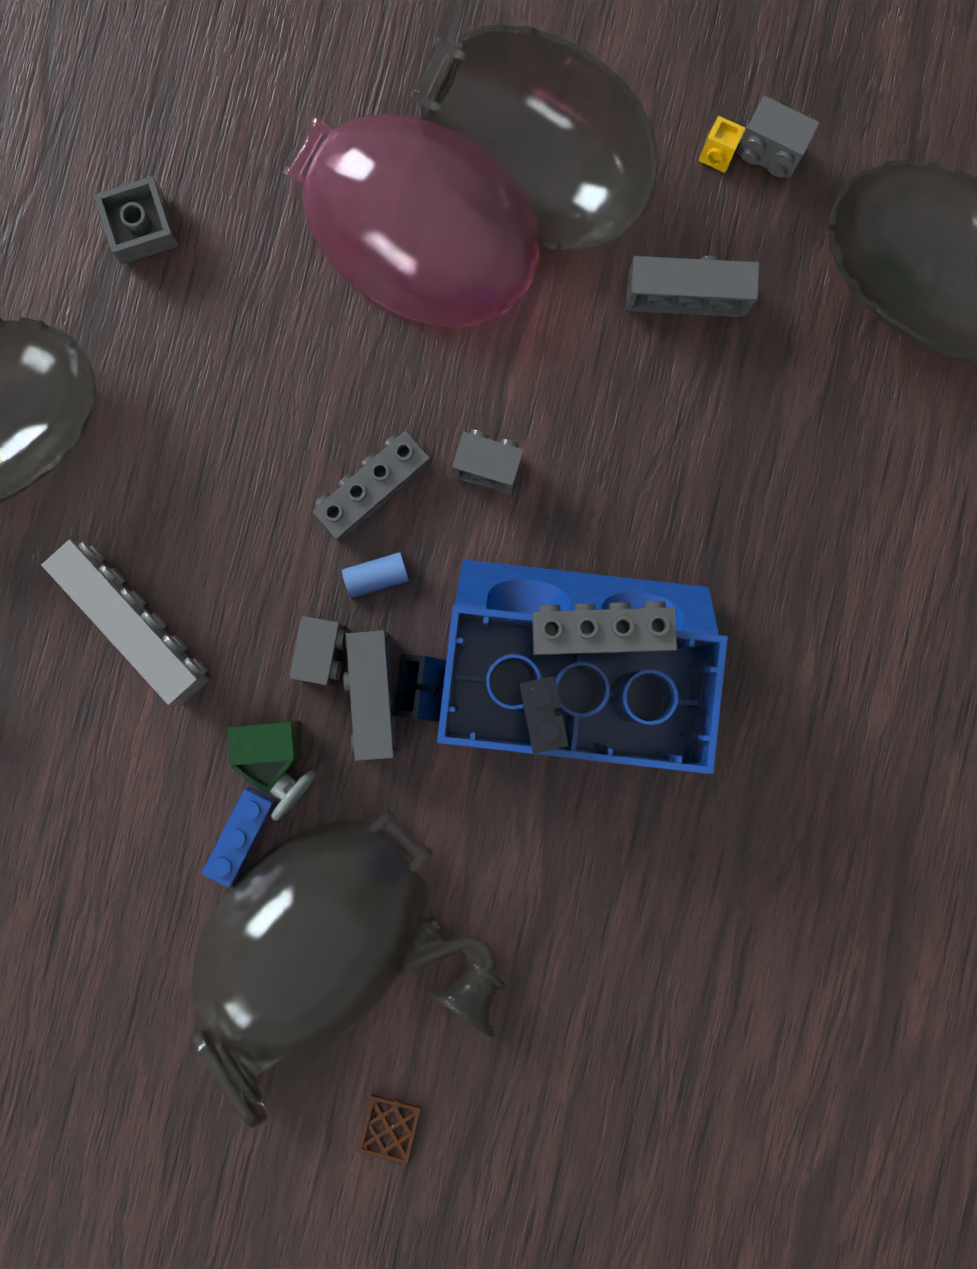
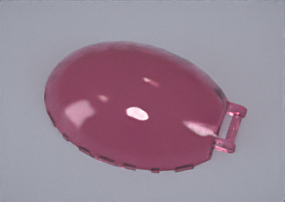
(418, 218)

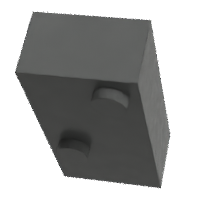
(692, 286)
(371, 695)

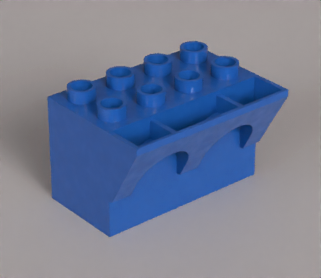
(613, 705)

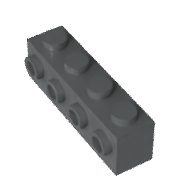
(371, 486)
(604, 631)

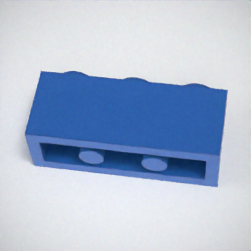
(239, 837)

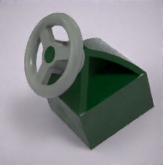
(264, 758)

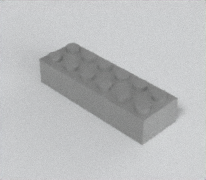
(126, 622)

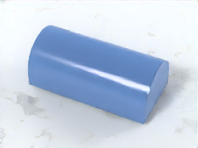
(375, 575)

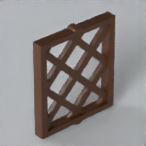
(383, 1153)

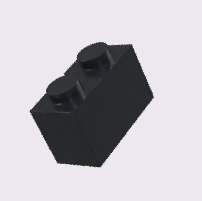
(419, 687)
(544, 727)

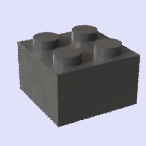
(776, 137)
(136, 220)
(487, 461)
(318, 651)

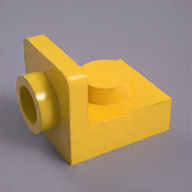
(721, 144)

